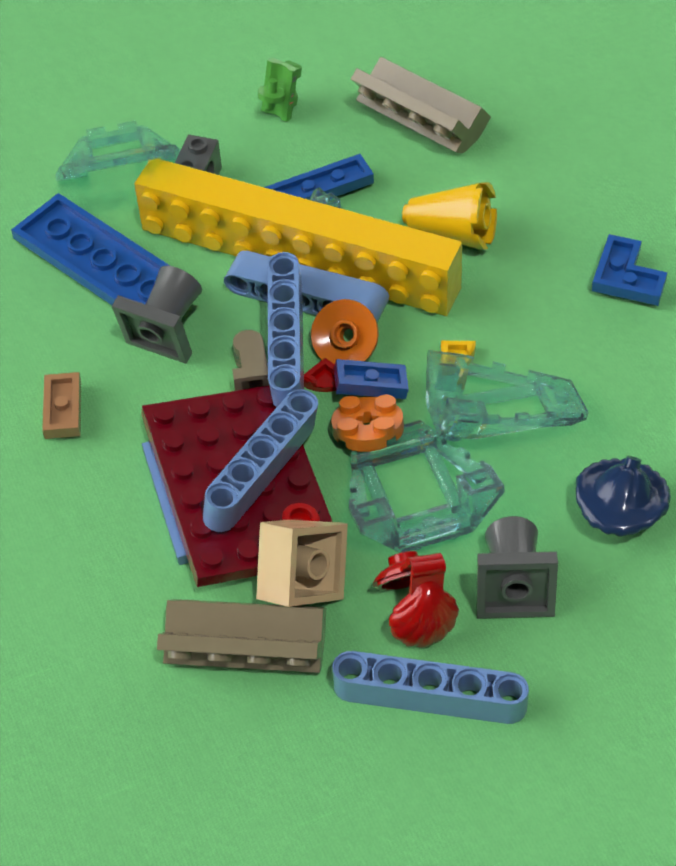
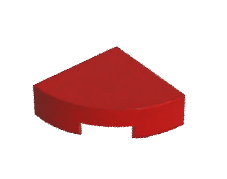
(321, 377)

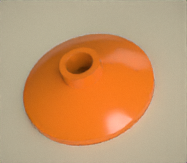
(332, 323)

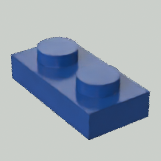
(370, 378)

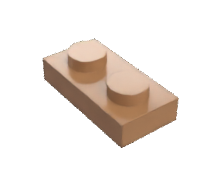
(62, 405)

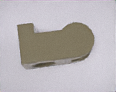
(250, 359)

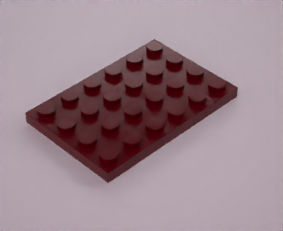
(191, 447)

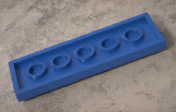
(89, 251)

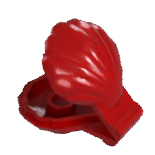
(428, 609)

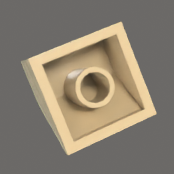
(301, 562)

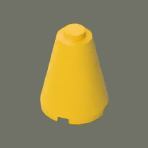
(456, 214)

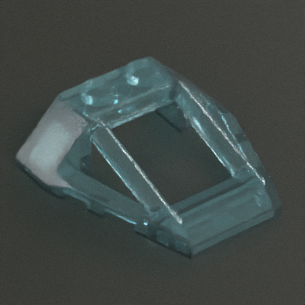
(82, 160)
(466, 416)
(465, 509)

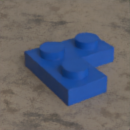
(621, 277)

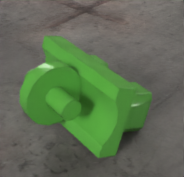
(279, 90)

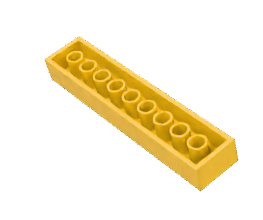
(241, 216)

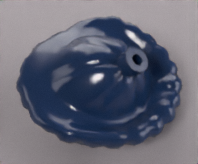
(622, 495)

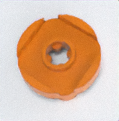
(381, 413)

